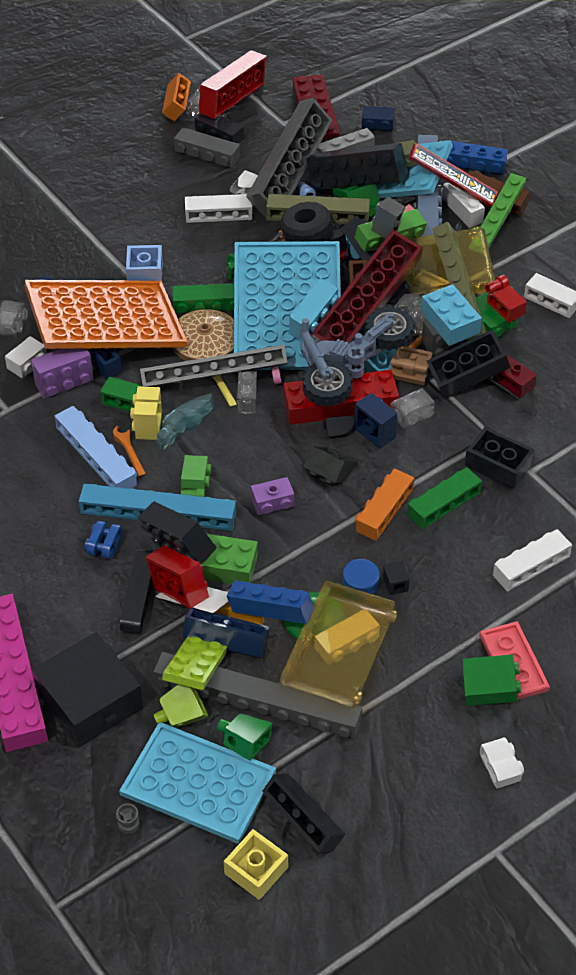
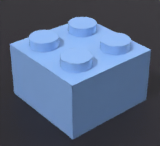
(144, 263)

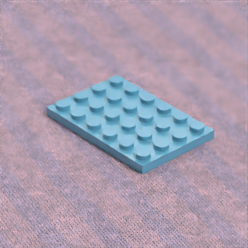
(198, 782)

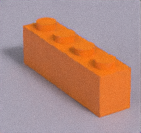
(384, 504)

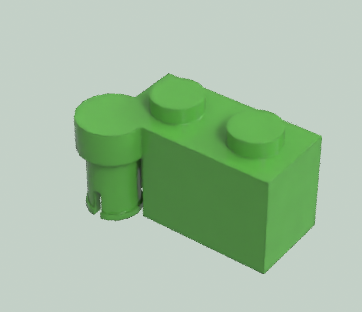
(194, 475)

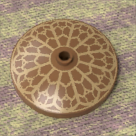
(207, 334)

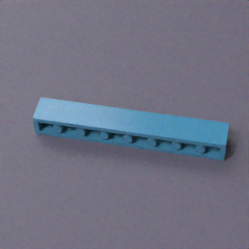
(130, 503)

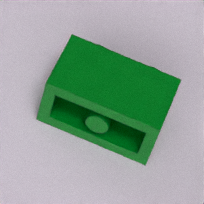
(118, 393)

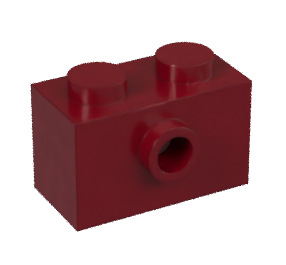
(516, 379)

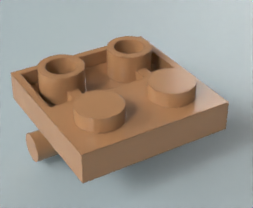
(411, 365)

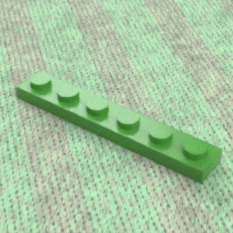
(502, 206)

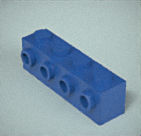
(478, 157)
(270, 602)

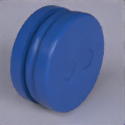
(361, 575)

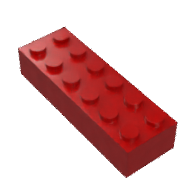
(232, 84)
(301, 410)

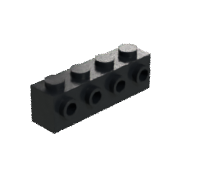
(303, 813)

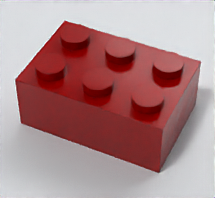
(177, 576)

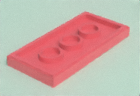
(511, 640)

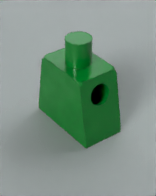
(245, 734)

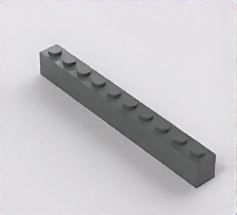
(273, 700)

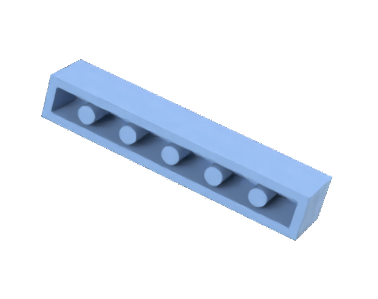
(95, 449)

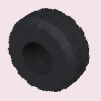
(306, 223)

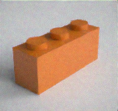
(176, 97)

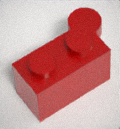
(505, 299)

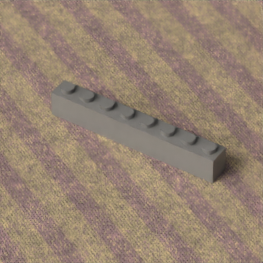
(213, 366)

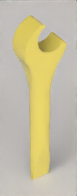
(225, 391)

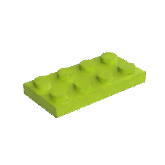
(194, 663)

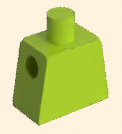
(181, 707)

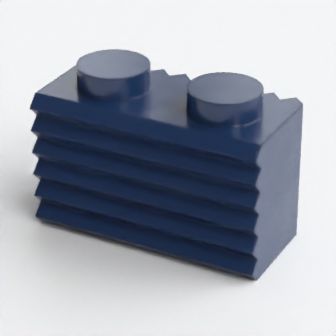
(378, 118)

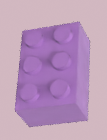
(62, 370)

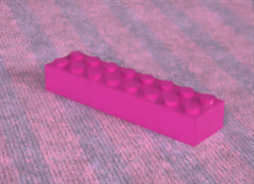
(19, 705)

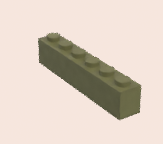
(341, 209)

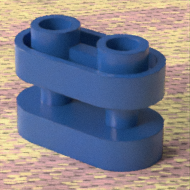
(98, 533)

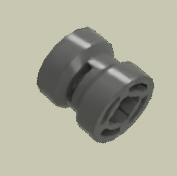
(126, 813)

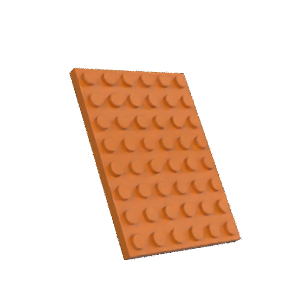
(104, 314)

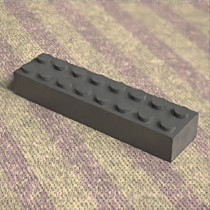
(289, 155)

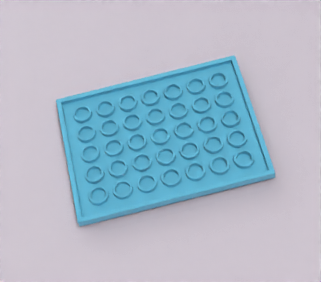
(271, 285)

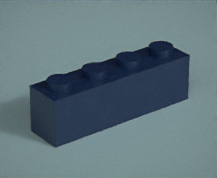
(228, 631)

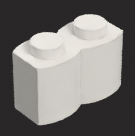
(501, 762)

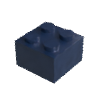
(375, 420)

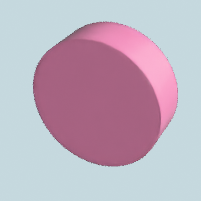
(276, 375)

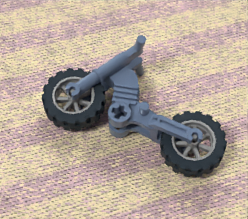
(336, 359)

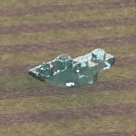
(184, 416)

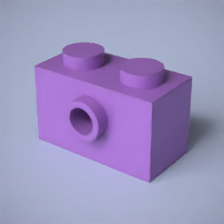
(272, 496)

